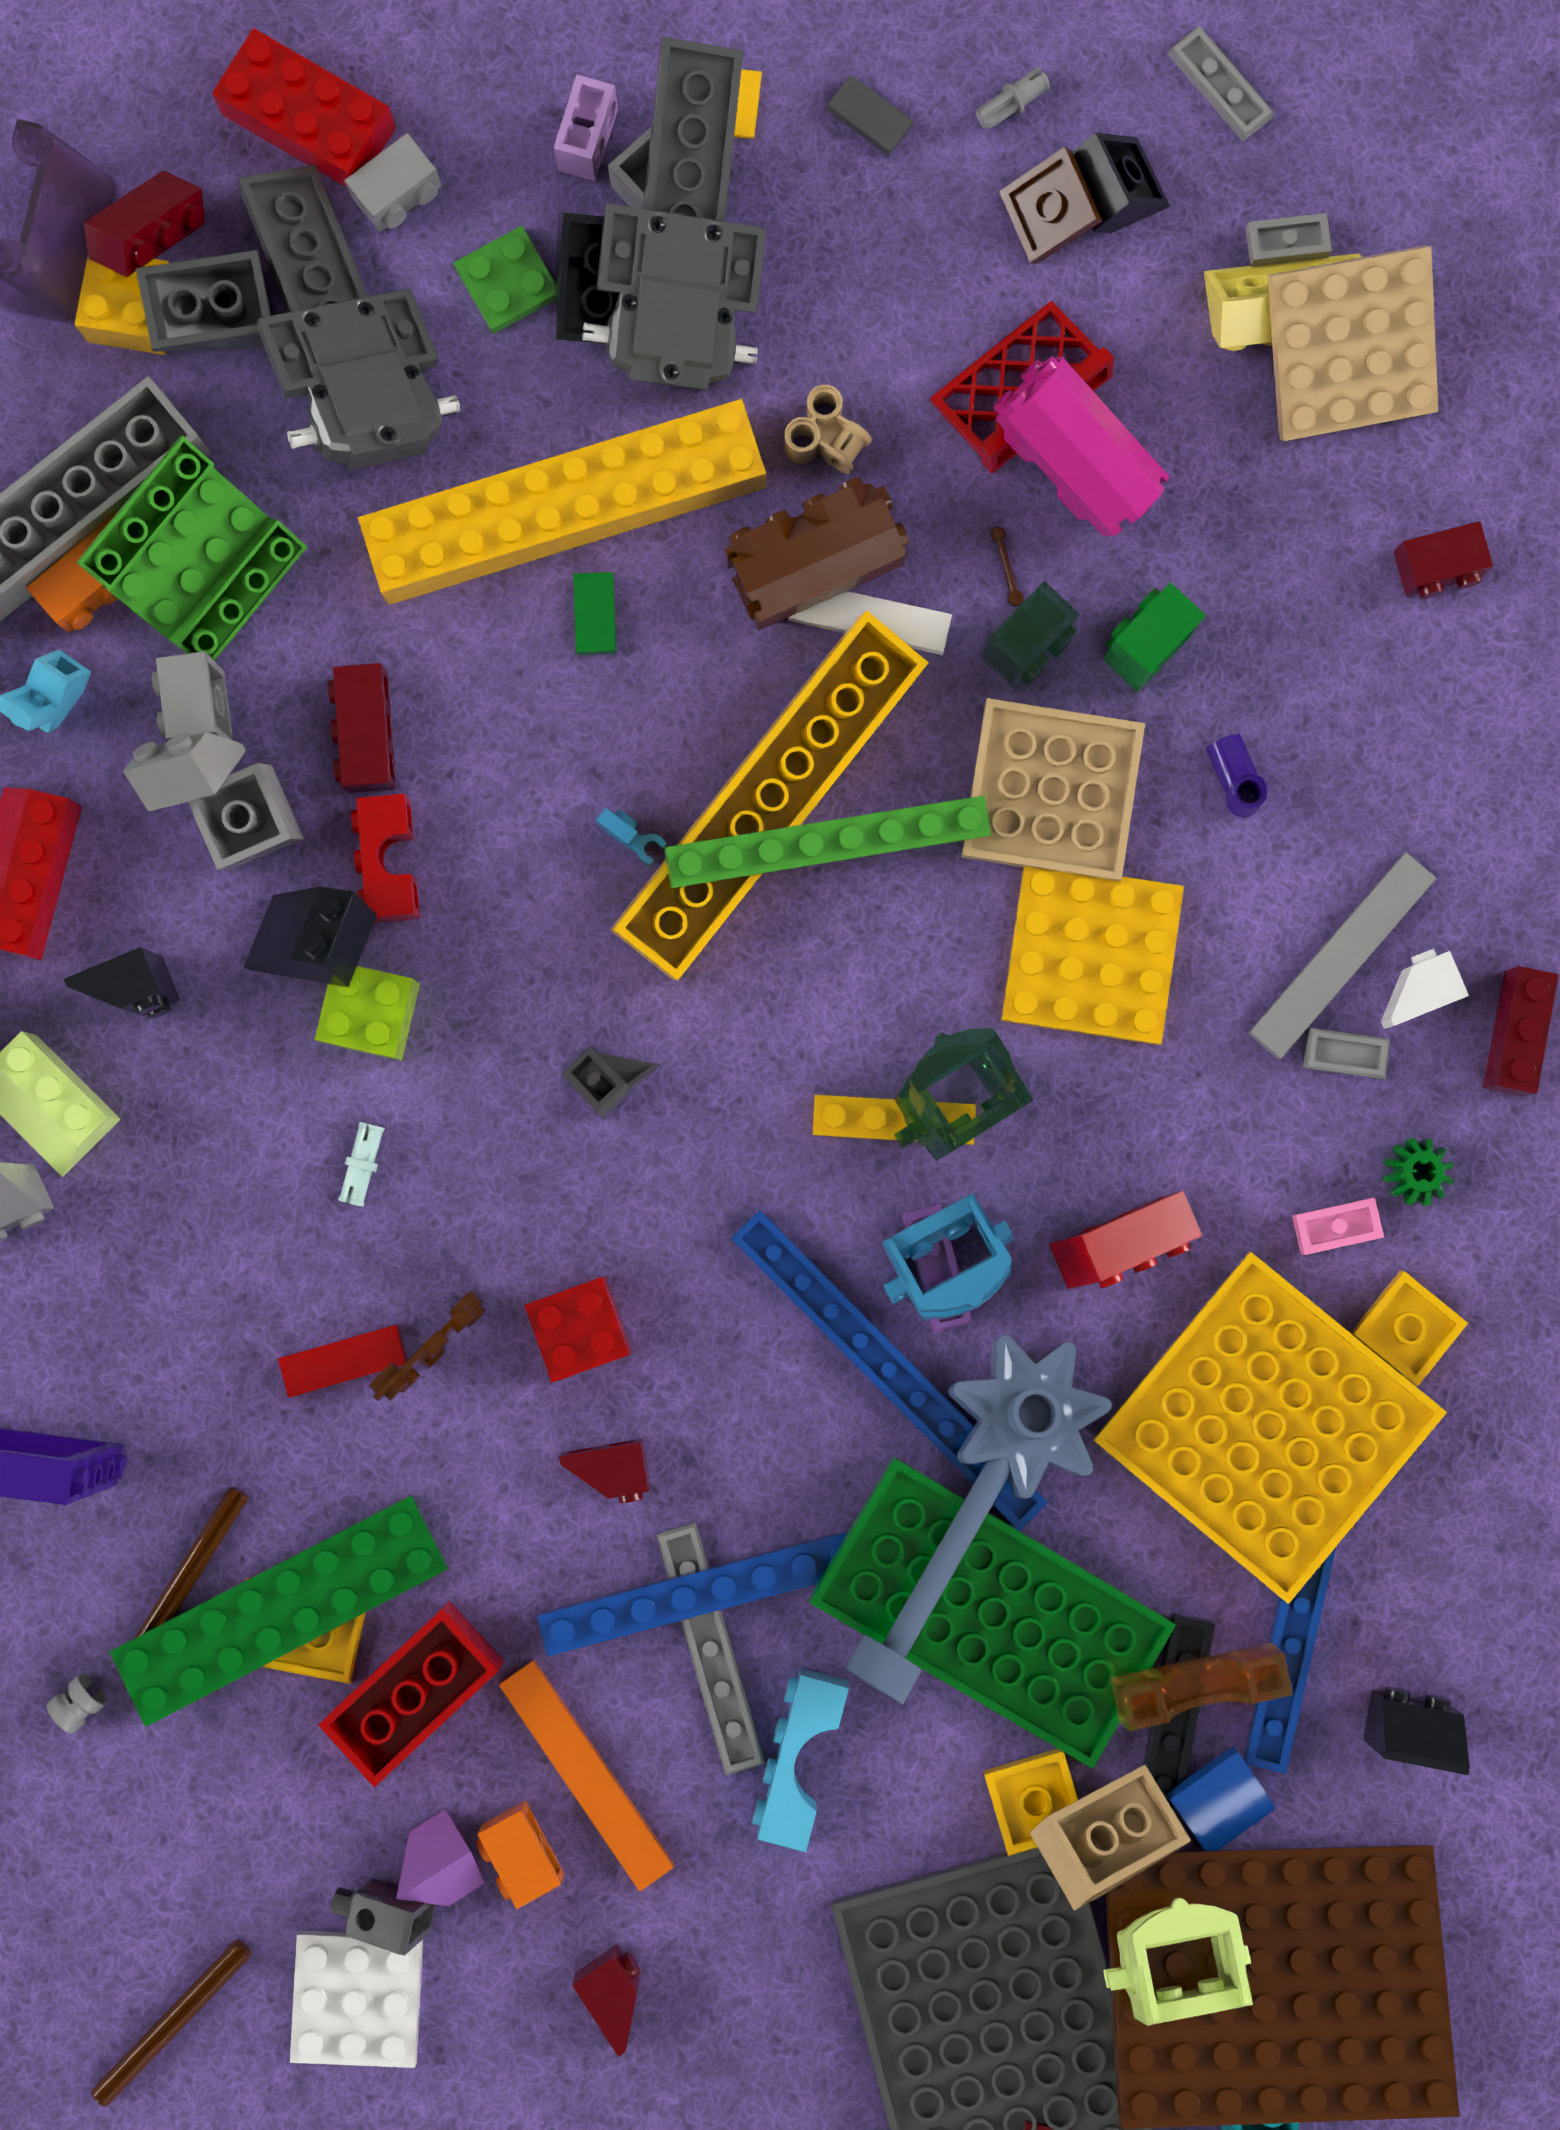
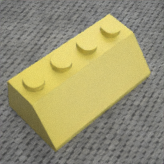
(1241, 301)

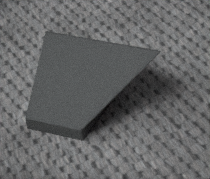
(607, 1079)

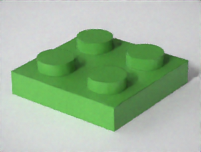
(506, 279)

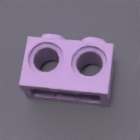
(586, 128)

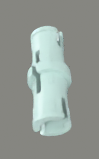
(361, 1164)

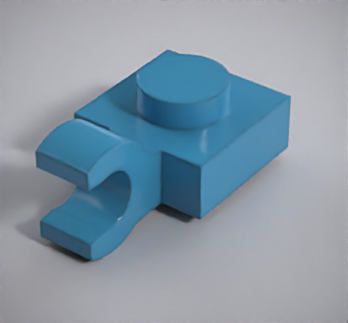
(622, 829)

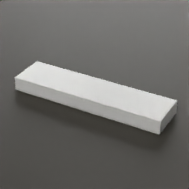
(916, 626)

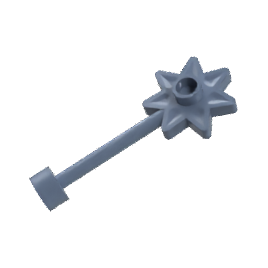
(1024, 1424)

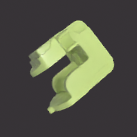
(1174, 1925)

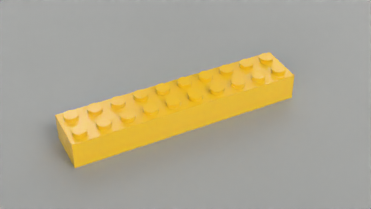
(563, 502)
(776, 786)

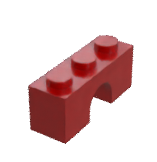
(380, 824)

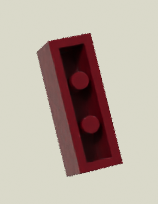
(144, 223)
(362, 728)
(1520, 1031)

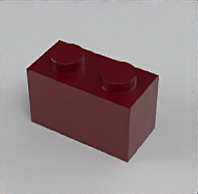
(1443, 560)

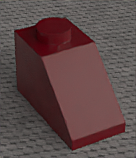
(612, 1469)
(609, 1993)

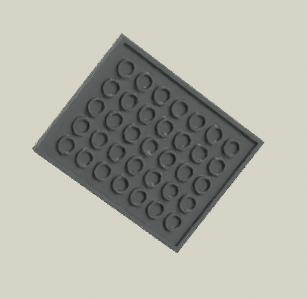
(983, 1999)

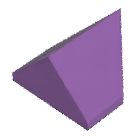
(437, 1864)

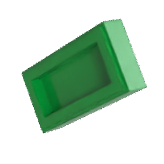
(594, 613)

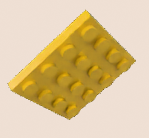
(1093, 955)

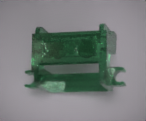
(993, 1067)

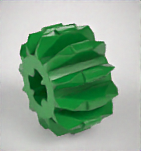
(1434, 1171)

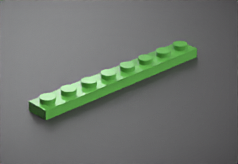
(827, 841)

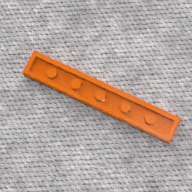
(586, 1775)

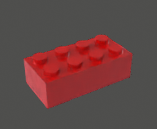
(302, 108)
(411, 1693)

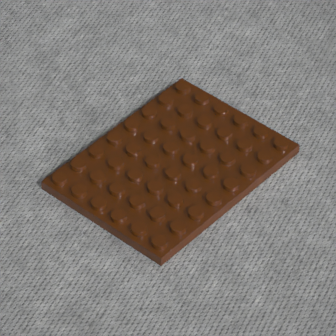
(1339, 1986)

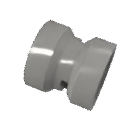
(73, 1706)

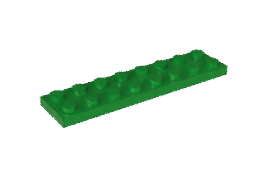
(278, 1610)

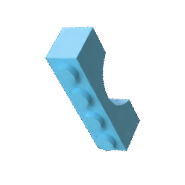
(815, 1707)

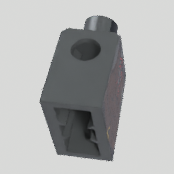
(381, 1918)

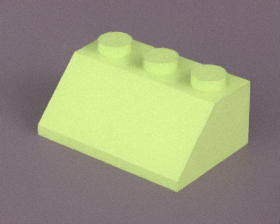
(50, 1103)

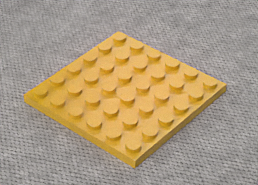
(1269, 1426)

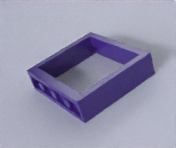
(56, 1466)

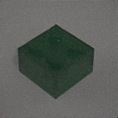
(1030, 635)

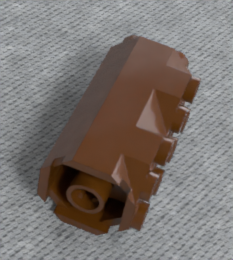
(818, 554)

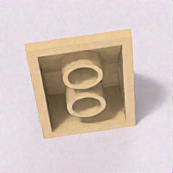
(1109, 1836)

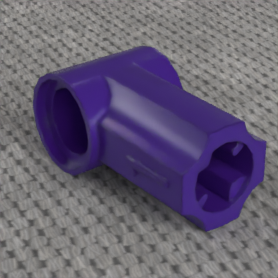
(1237, 772)

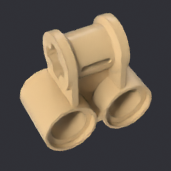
(831, 435)

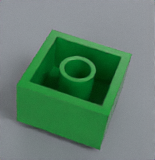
(1153, 637)

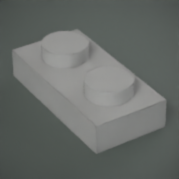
(1288, 239)

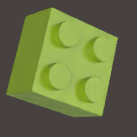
(369, 1014)

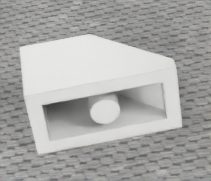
(1424, 987)

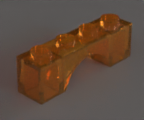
(1233, 1676)

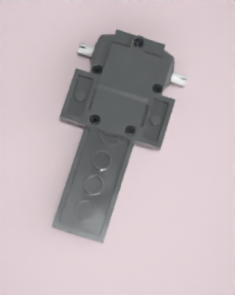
(677, 257)
(336, 344)

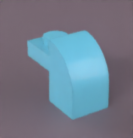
(48, 694)

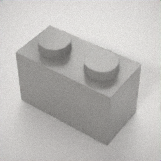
(394, 183)

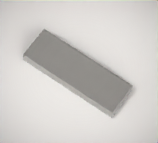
(1221, 83)

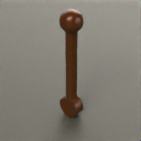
(1015, 596)

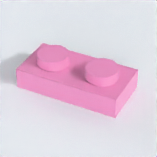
(1338, 1226)

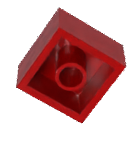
(578, 1329)

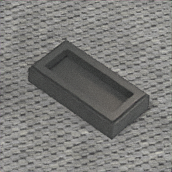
(869, 115)

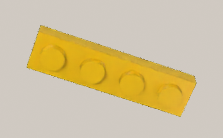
(870, 1116)

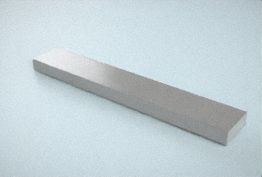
(1342, 955)
(714, 1660)

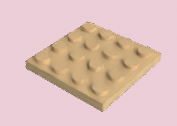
(1354, 342)
(1055, 789)

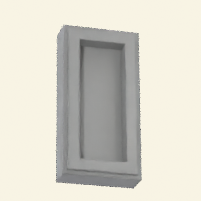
(1346, 1053)

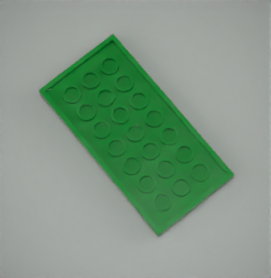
(1012, 1623)

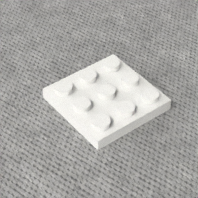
(354, 2002)

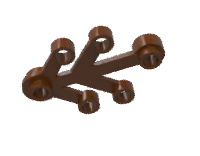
(396, 1380)

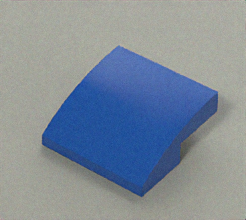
(1221, 1800)

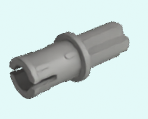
(1013, 98)

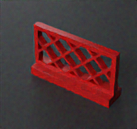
(994, 450)

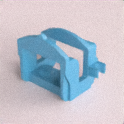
(964, 1290)

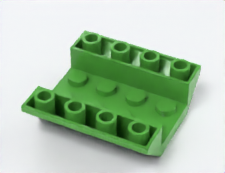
(191, 553)

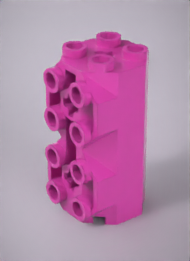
(1079, 446)

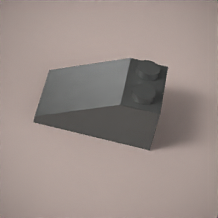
(205, 303)

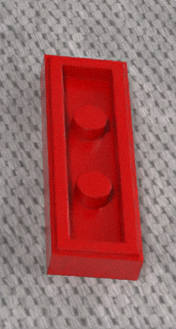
(342, 1360)

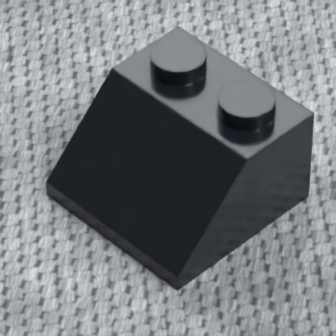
(1119, 180)
(131, 982)
(1417, 1731)

